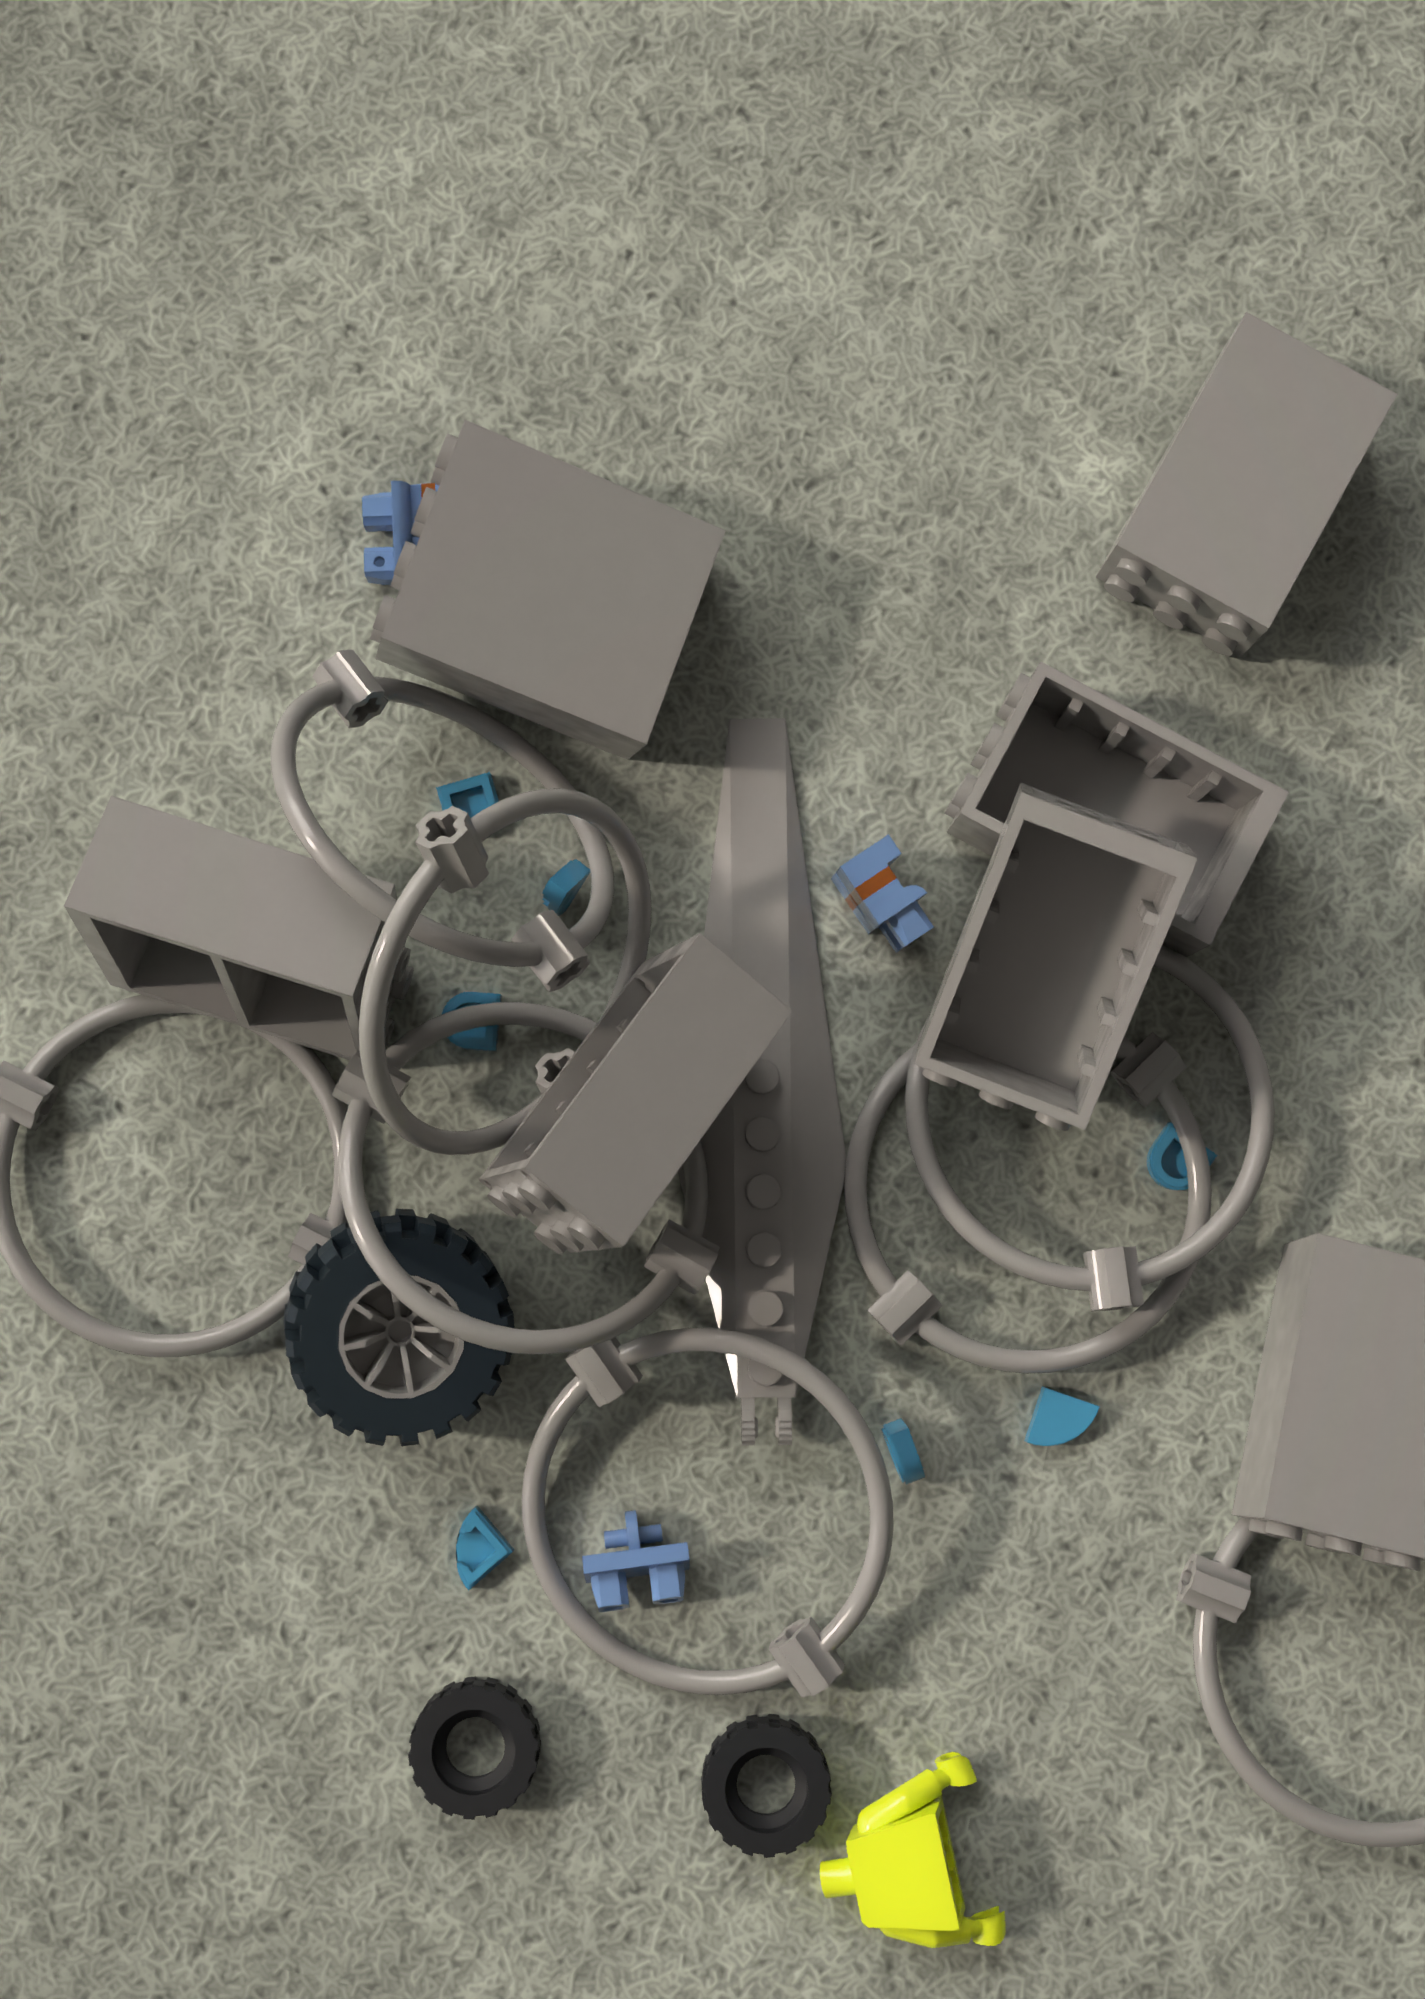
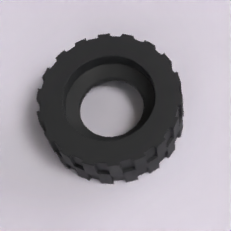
(465, 1793)
(773, 1831)

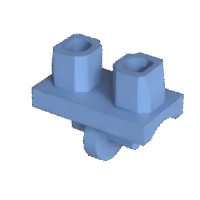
(663, 1563)

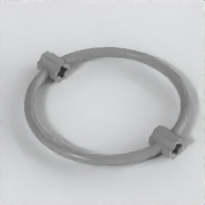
(358, 696)
(457, 861)
(28, 1100)
(677, 1256)
(1114, 1273)
(908, 1304)
(1223, 1592)
(802, 1650)

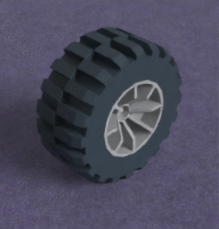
(373, 1357)

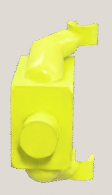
(907, 1867)

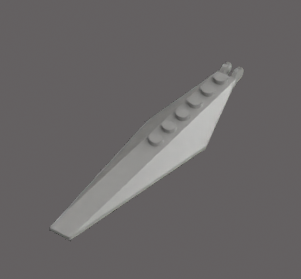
(779, 1139)

